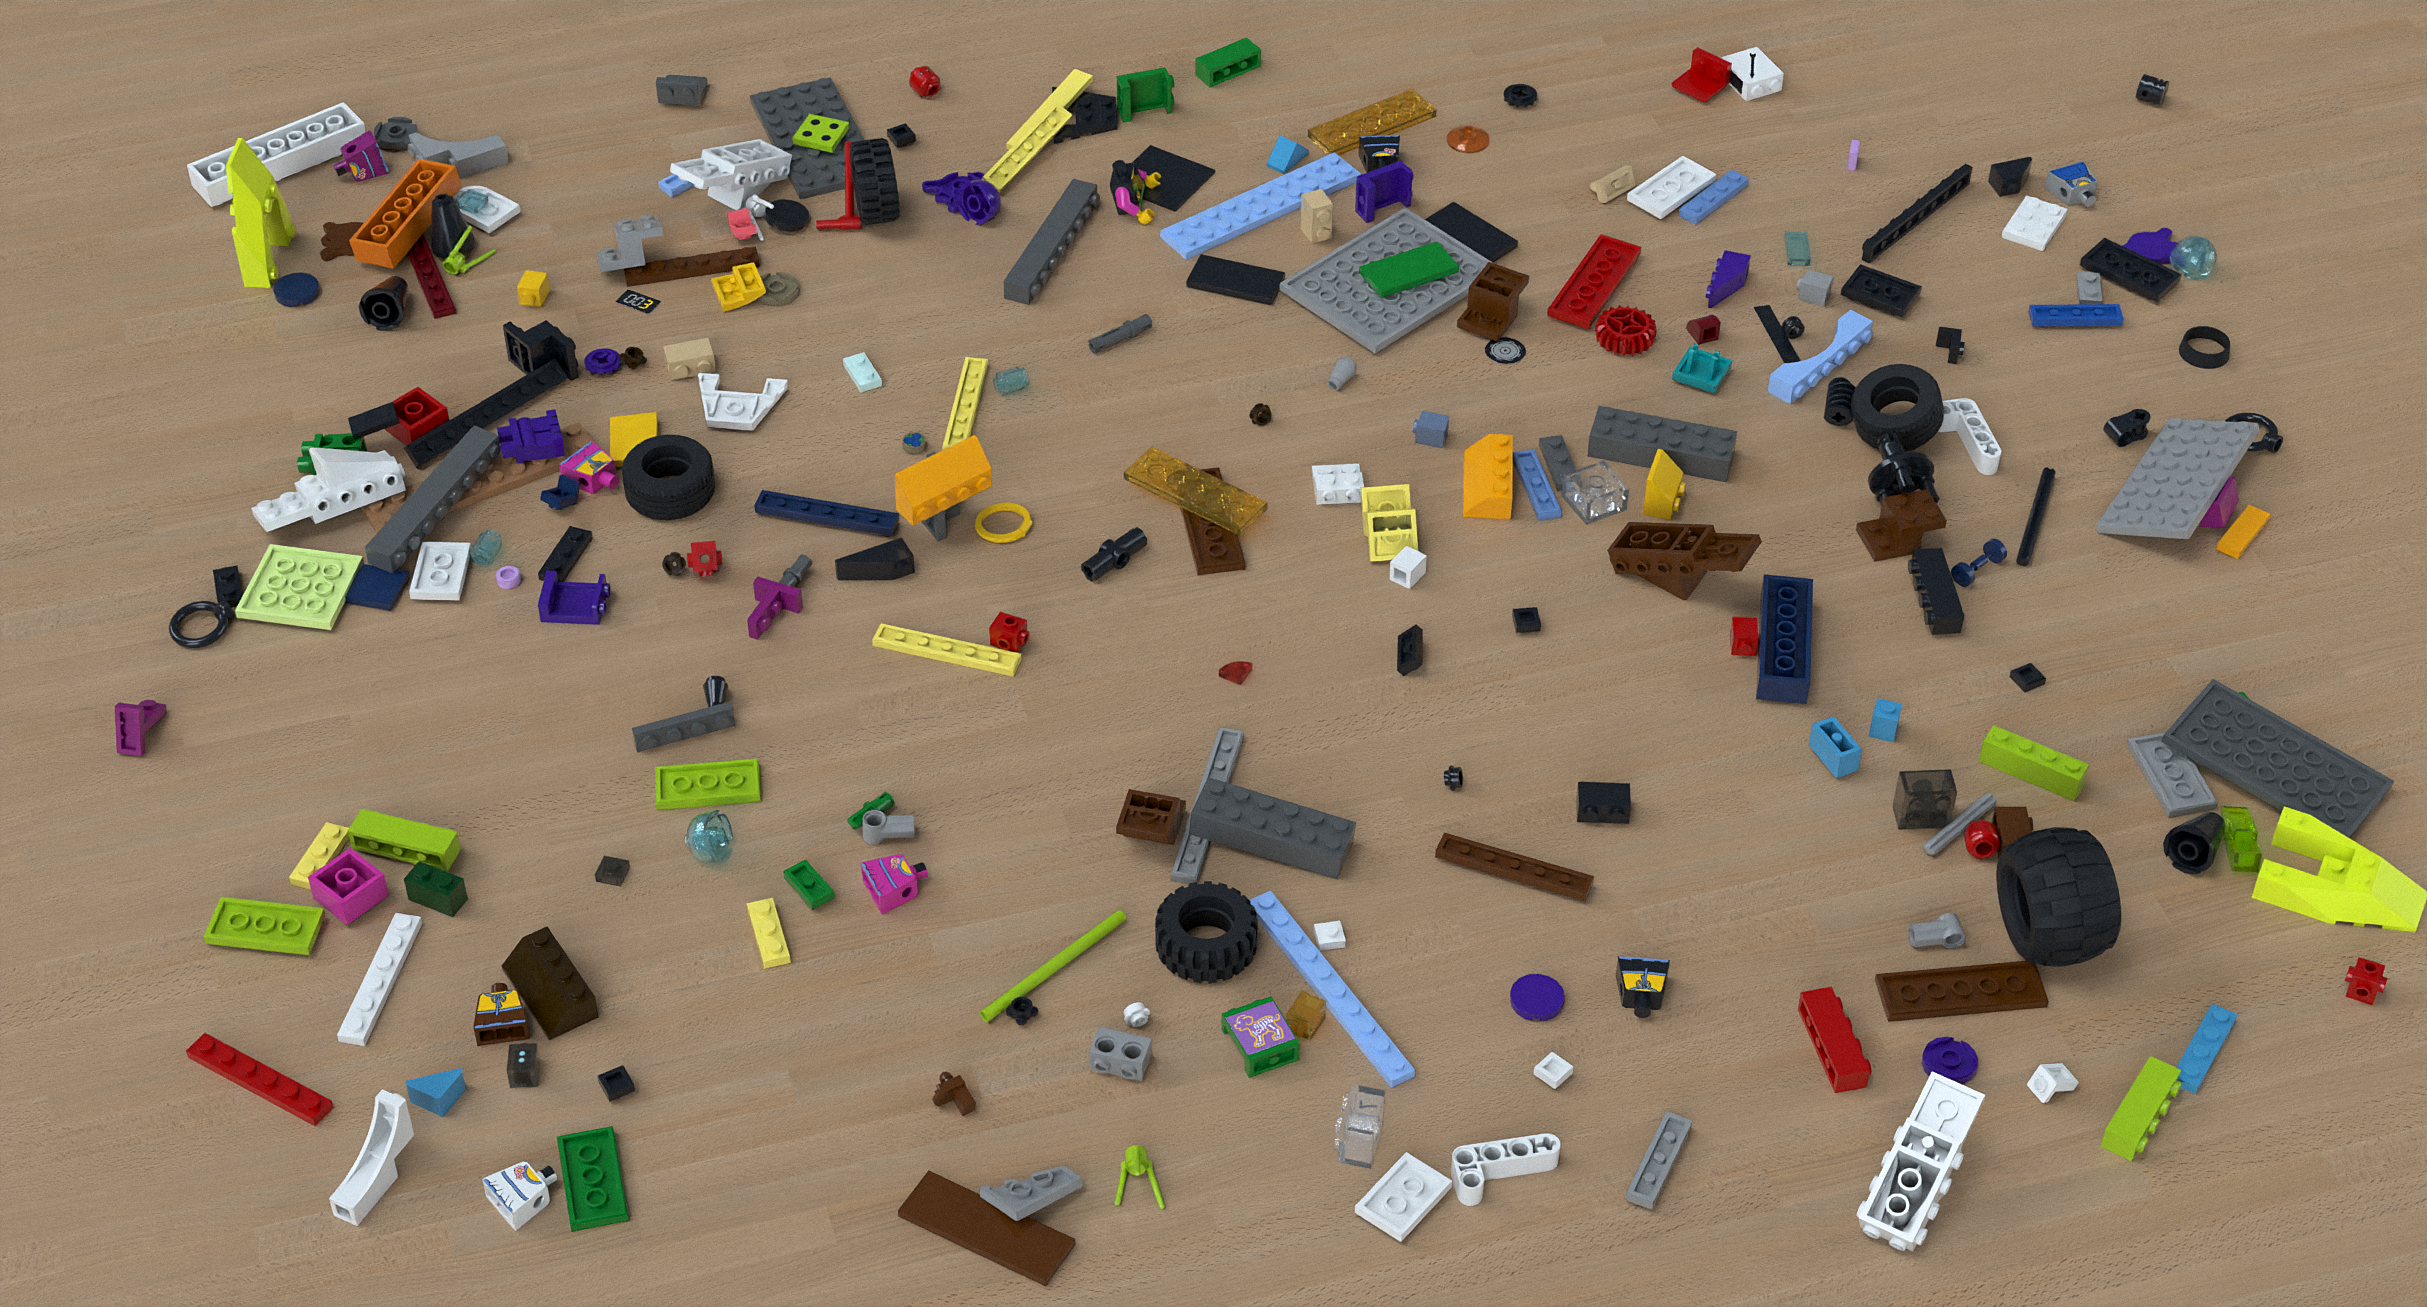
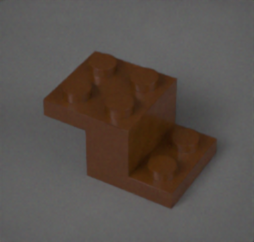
(1493, 301)
(1901, 525)
(1151, 817)

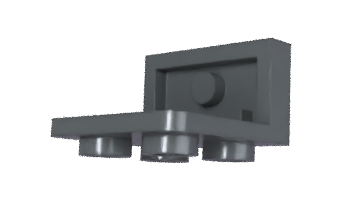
(681, 89)

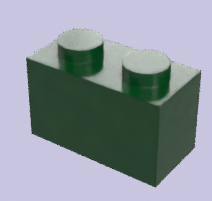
(435, 889)

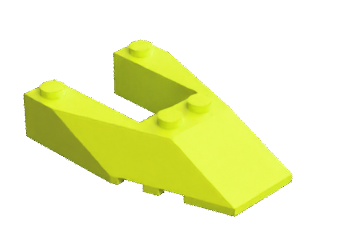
(258, 214)
(2350, 883)

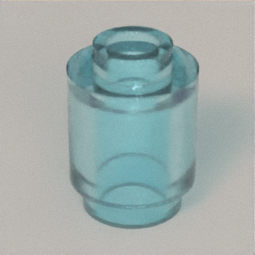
(1011, 380)
(486, 547)

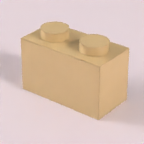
(1316, 216)
(689, 358)

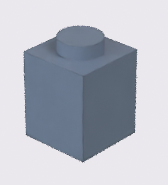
(1431, 429)

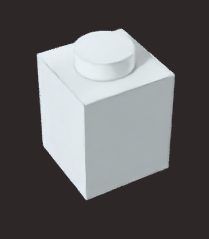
(1408, 567)

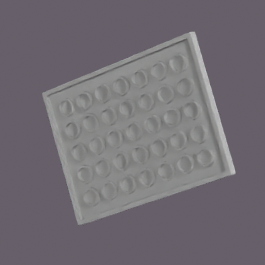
(1346, 300)

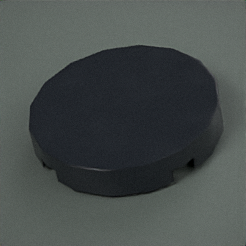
(787, 215)

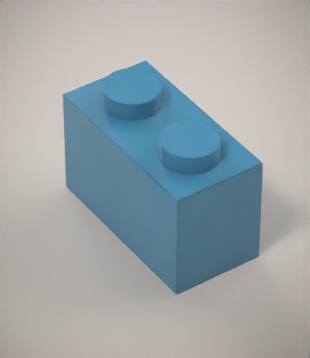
(1835, 747)

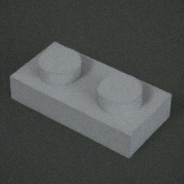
(2088, 288)

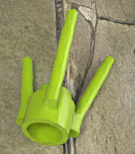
(456, 261)
(1137, 1163)

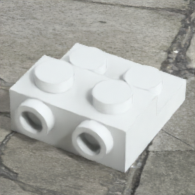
(1337, 483)

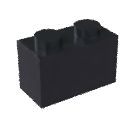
(1603, 802)

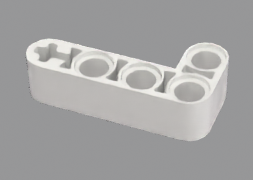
(1966, 419)
(1500, 1159)

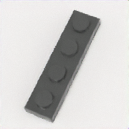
(683, 726)

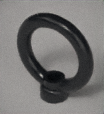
(2270, 441)
(222, 612)

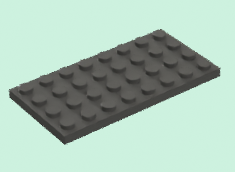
(783, 113)
(2276, 759)

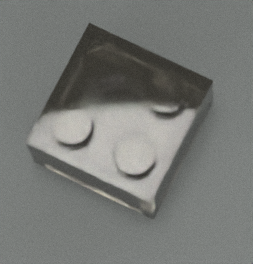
(1924, 799)

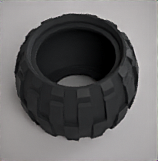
(2058, 896)

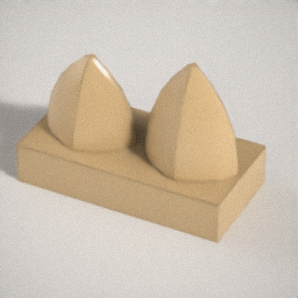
(1613, 184)

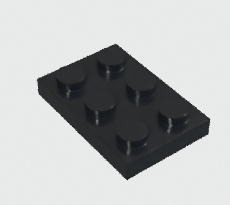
(1881, 290)

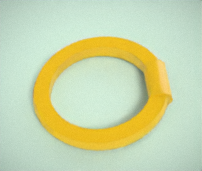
(1003, 538)

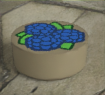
(914, 442)

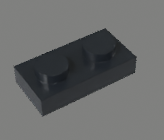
(228, 585)
(1410, 650)

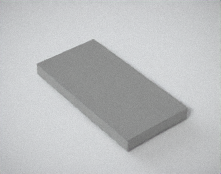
(2171, 776)

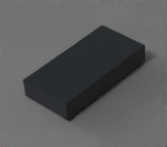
(373, 420)

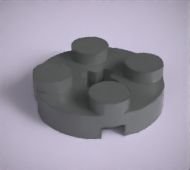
(394, 133)

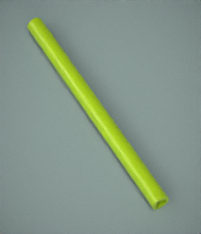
(1053, 965)

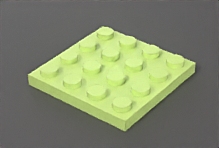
(299, 587)

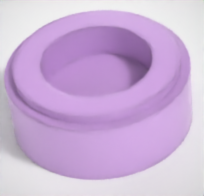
(508, 577)

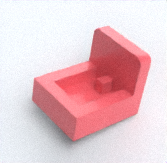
(741, 224)

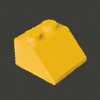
(1663, 487)

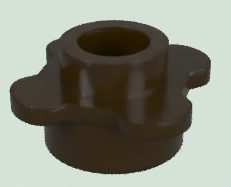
(633, 357)

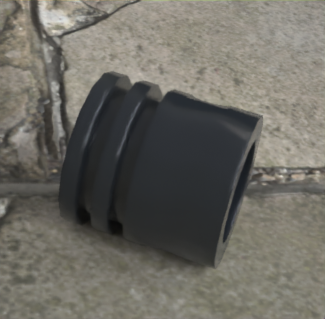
(2152, 89)

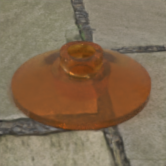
(1468, 139)

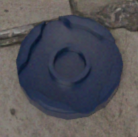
(296, 289)

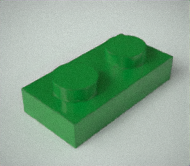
(809, 884)

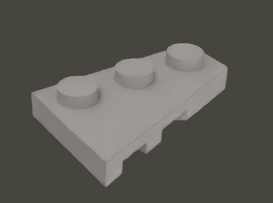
(1030, 1195)

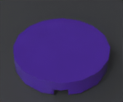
(1537, 997)
(1950, 1059)

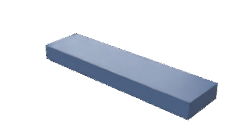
(1536, 485)

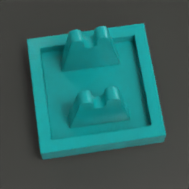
(1702, 369)

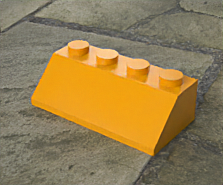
(1488, 477)
(942, 480)

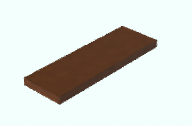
(1211, 545)
(1961, 990)
(985, 1230)

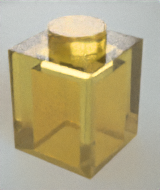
(1306, 1015)

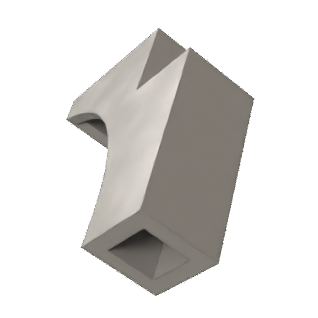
(467, 156)

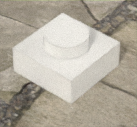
(1329, 935)
(1553, 1070)

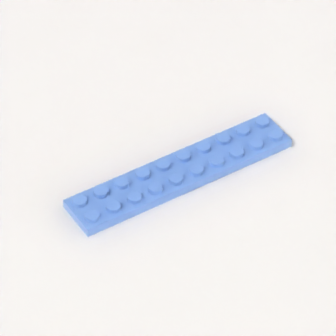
(1257, 206)

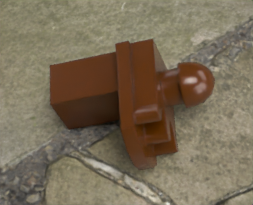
(954, 1090)

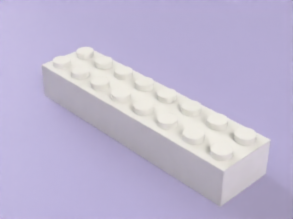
(282, 150)

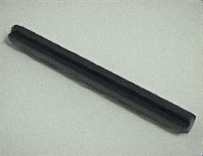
(2035, 517)

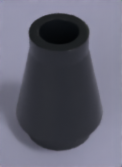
(715, 690)

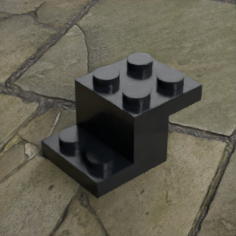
(539, 346)

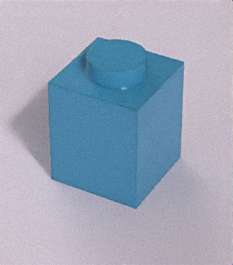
(1885, 720)

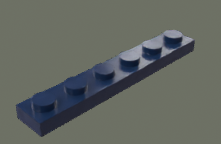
(827, 512)

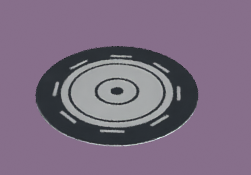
(1505, 350)

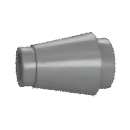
(1341, 373)

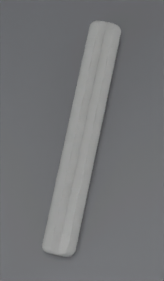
(1959, 824)

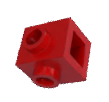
(699, 549)
(1008, 632)
(2365, 980)

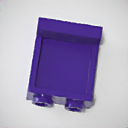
(1383, 188)
(573, 600)

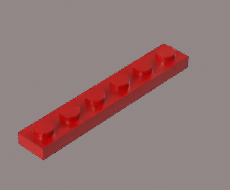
(260, 1079)

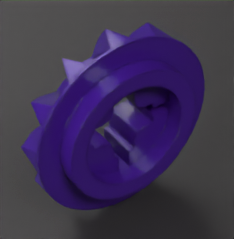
(601, 356)

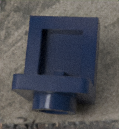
(563, 495)

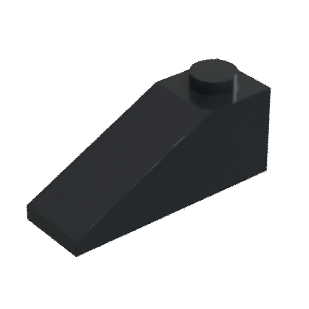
(879, 562)

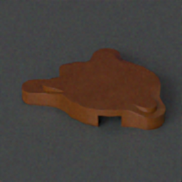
(337, 239)

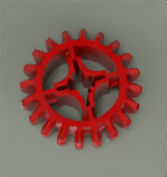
(1625, 330)

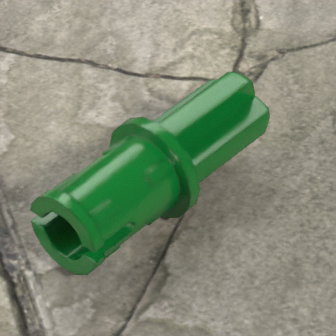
(881, 803)

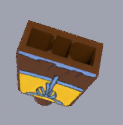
(500, 1017)

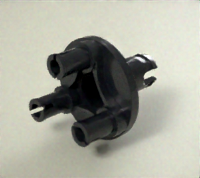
(1900, 471)

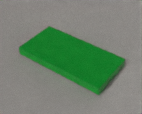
(1408, 269)
(592, 1178)

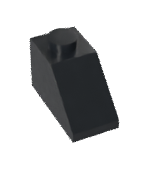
(2009, 176)

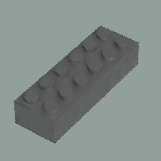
(1636, 437)
(1272, 828)

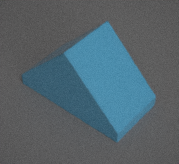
(1286, 155)
(437, 1091)

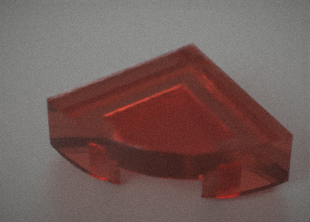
(1236, 671)

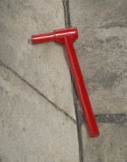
(849, 220)

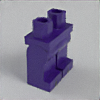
(532, 438)

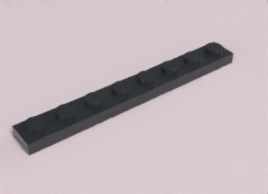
(1916, 213)
(485, 412)

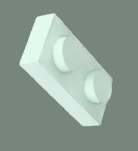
(862, 372)

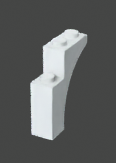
(375, 1165)

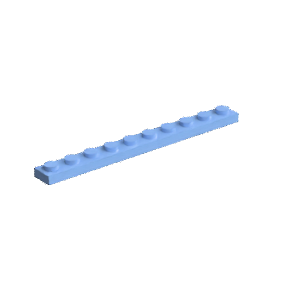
(1332, 989)

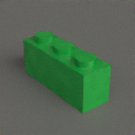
(1228, 62)

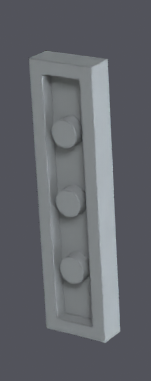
(1658, 1160)

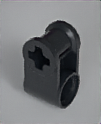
(2128, 427)

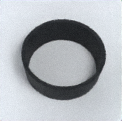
(2200, 359)

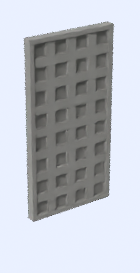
(2178, 478)

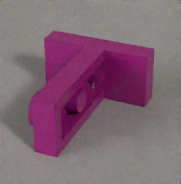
(772, 598)
(133, 722)

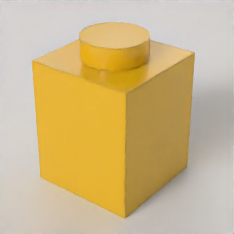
(533, 288)

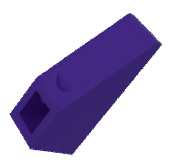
(1730, 276)

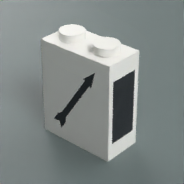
(1754, 74)

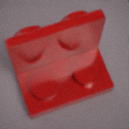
(1705, 77)

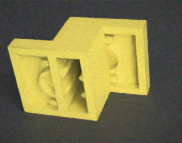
(1388, 520)

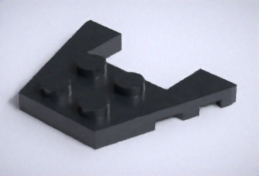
(1093, 114)

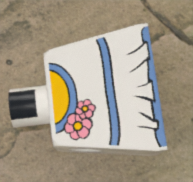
(519, 1192)

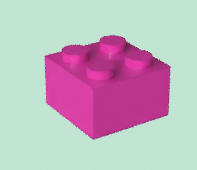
(348, 886)

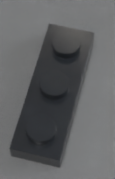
(566, 553)

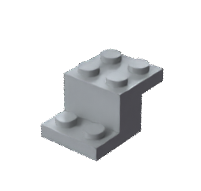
(629, 243)

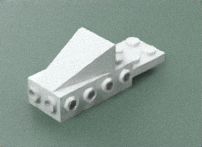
(735, 170)
(337, 475)
(1920, 1164)

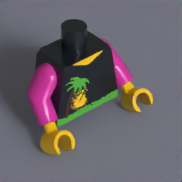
(1128, 188)

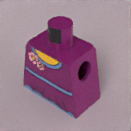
(362, 159)

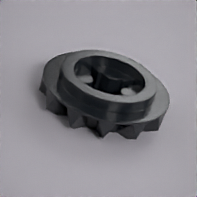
(1512, 94)

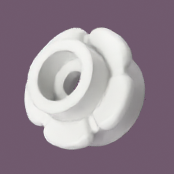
(1136, 1014)

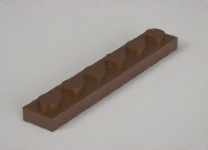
(690, 266)
(1514, 866)

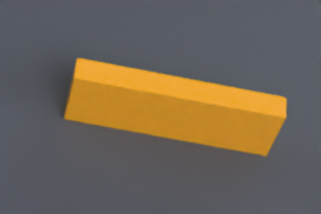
(2243, 531)

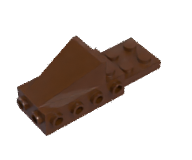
(1679, 554)

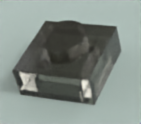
(612, 871)

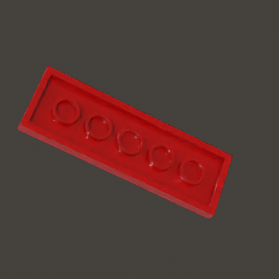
(1594, 281)

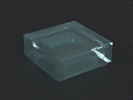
(472, 201)

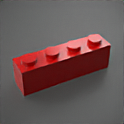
(1834, 1039)

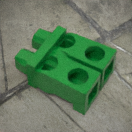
(330, 441)

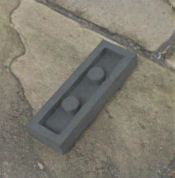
(1556, 458)

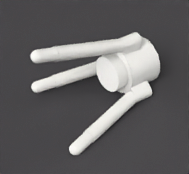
(757, 209)

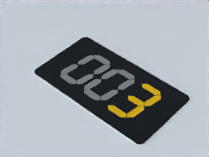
(638, 301)

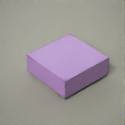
(1853, 155)

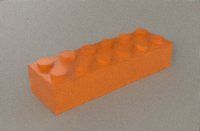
(404, 214)

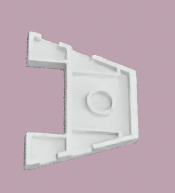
(737, 409)

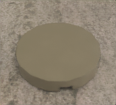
(780, 289)

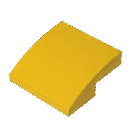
(738, 288)

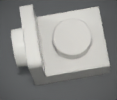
(2049, 1079)

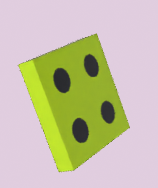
(820, 133)

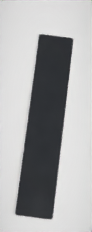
(1776, 334)

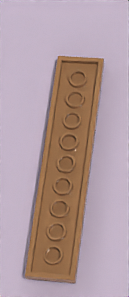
(498, 478)

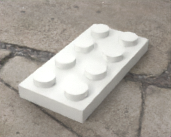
(1671, 187)

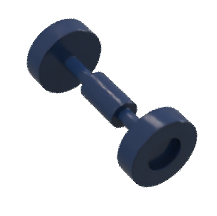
(1964, 574)

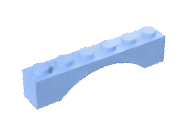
(1795, 378)

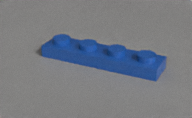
(2076, 315)

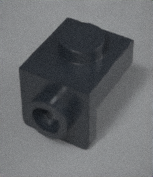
(1951, 339)

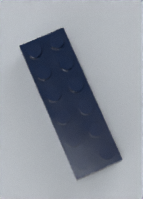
(1784, 639)

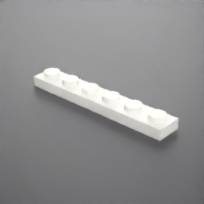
(379, 979)

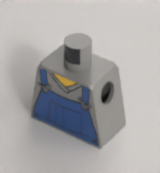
(2072, 184)

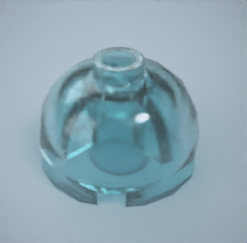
(2194, 256)
(709, 837)

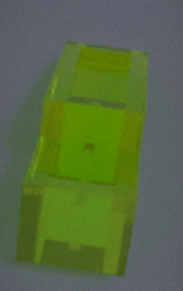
(2241, 839)

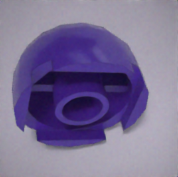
(979, 201)

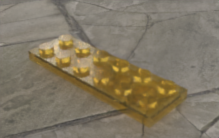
(1373, 120)
(1195, 490)

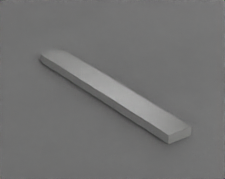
(1219, 767)

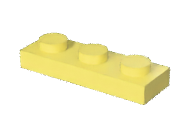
(321, 851)
(768, 933)

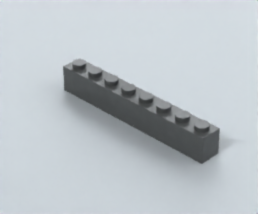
(1051, 242)
(433, 499)

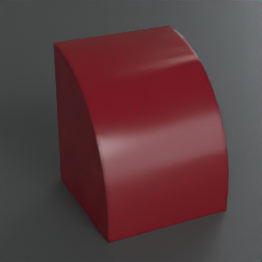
(1704, 329)

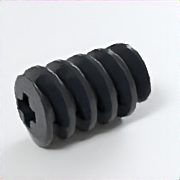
(1838, 402)

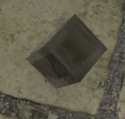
(523, 1065)

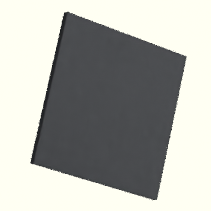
(1178, 178)

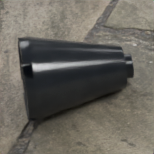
(448, 227)
(385, 304)
(2195, 843)

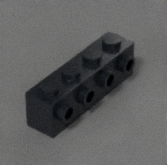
(1936, 591)

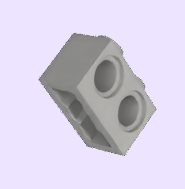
(1120, 1054)

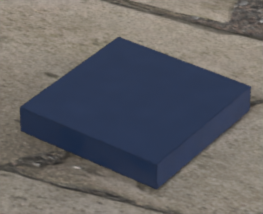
(376, 587)

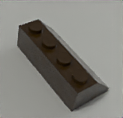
(550, 984)

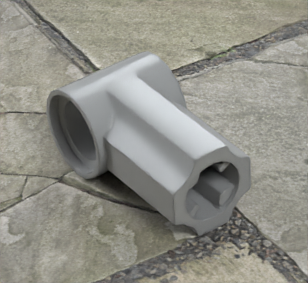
(878, 827)
(1945, 931)

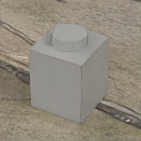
(1815, 287)

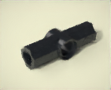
(1114, 554)

